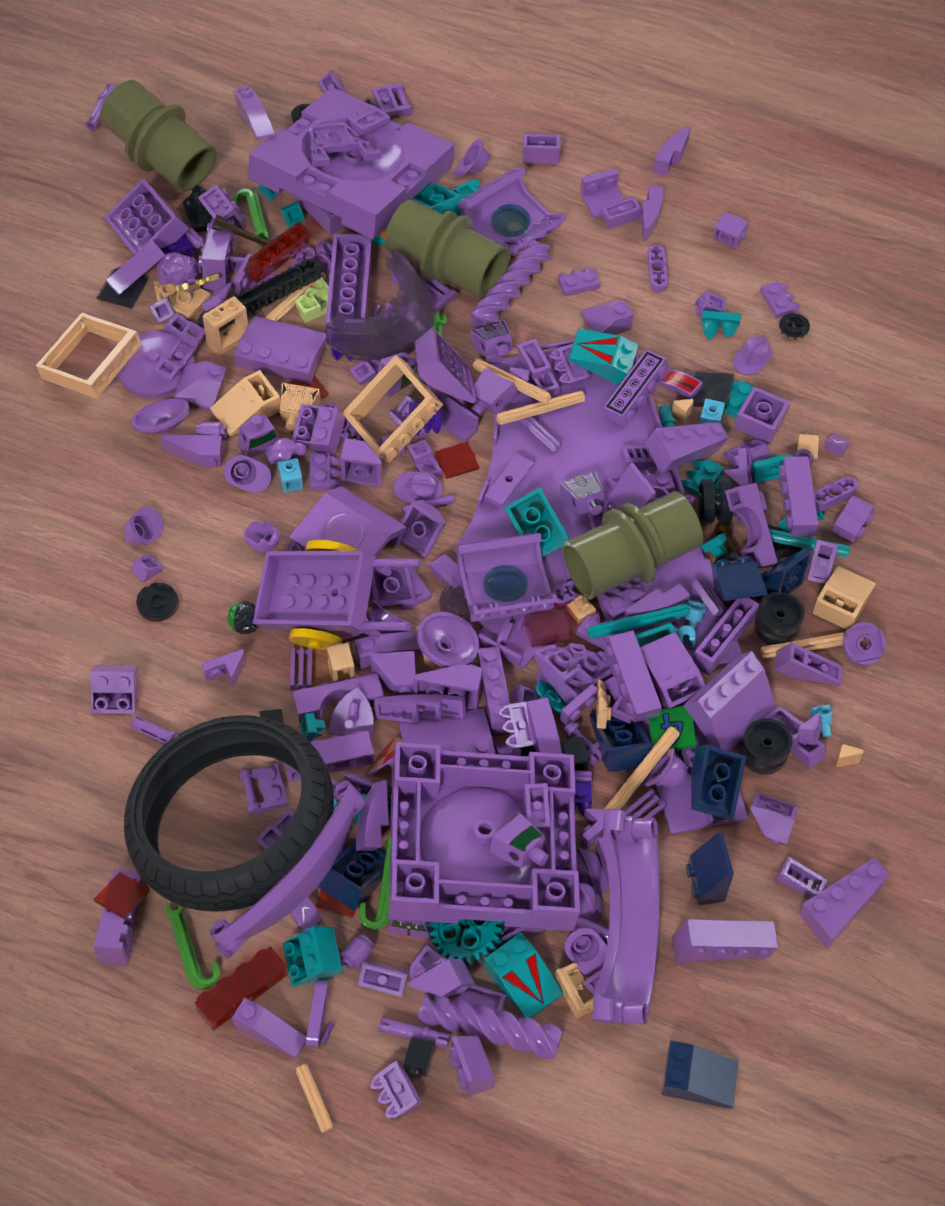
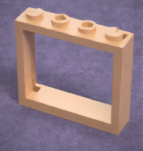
(128, 345)
(375, 391)

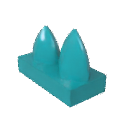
(712, 319)
(767, 469)

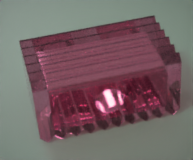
(548, 627)

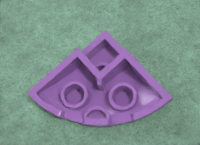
(572, 668)

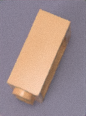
(228, 338)

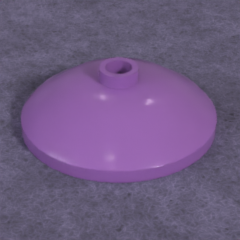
(160, 416)
(450, 632)

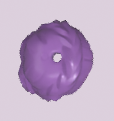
(284, 450)

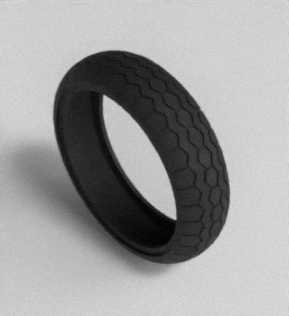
(188, 755)

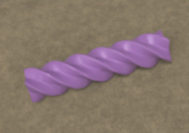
(509, 284)
(499, 1027)

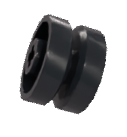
(713, 501)
(779, 618)
(766, 746)

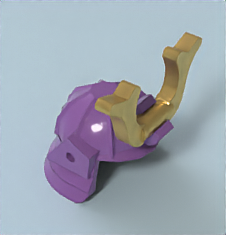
(182, 272)

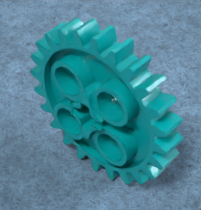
(485, 934)

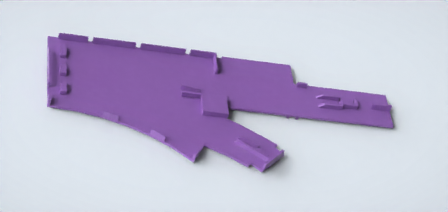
(587, 445)

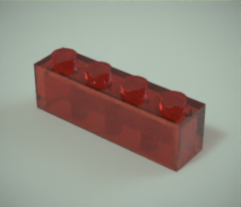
(277, 252)
(247, 982)

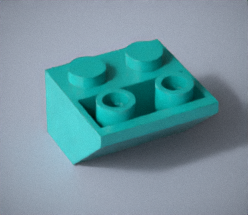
(312, 956)

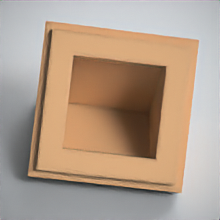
(682, 409)

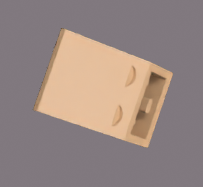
(247, 398)
(843, 598)

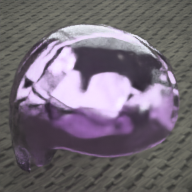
(454, 601)

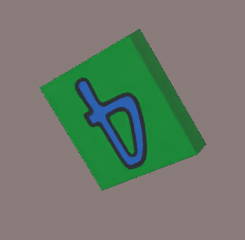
(680, 720)

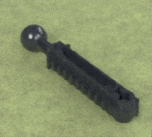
(276, 287)

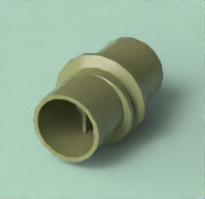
(157, 136)
(446, 248)
(632, 544)

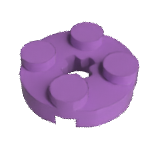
(873, 651)

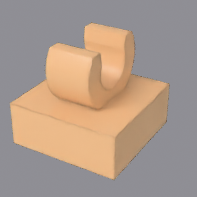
(580, 608)

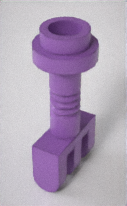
(593, 749)

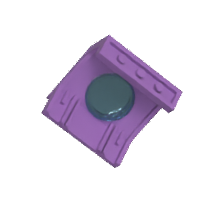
(509, 212)
(504, 577)

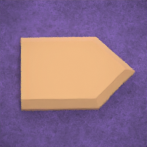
(183, 302)

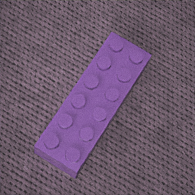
(349, 276)

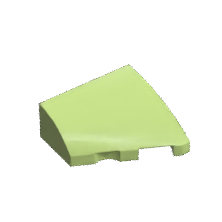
(310, 304)

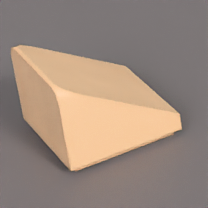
(810, 443)
(849, 755)

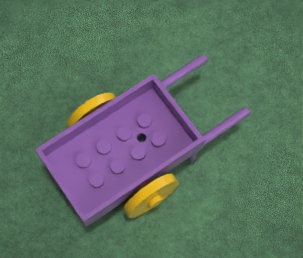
(322, 592)

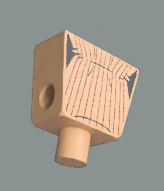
(291, 399)

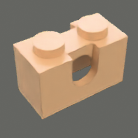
(340, 662)

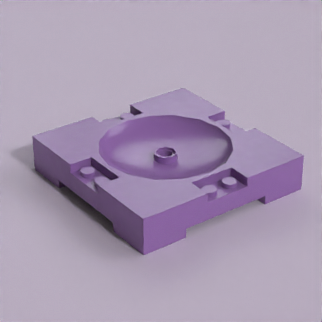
(350, 187)
(439, 849)

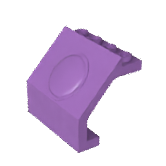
(347, 520)

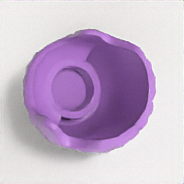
(261, 536)

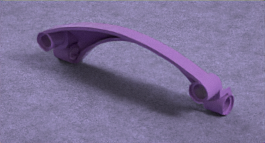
(298, 882)
(632, 946)

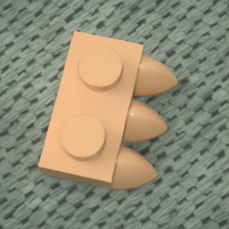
(602, 705)

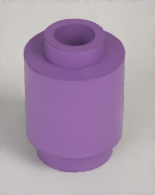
(211, 428)
(356, 952)

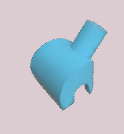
(696, 613)
(686, 634)
(826, 718)

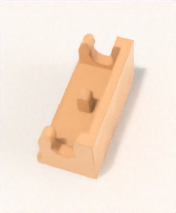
(574, 990)

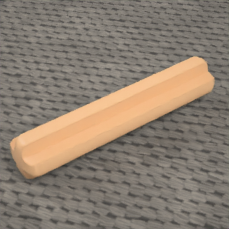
(314, 1098)

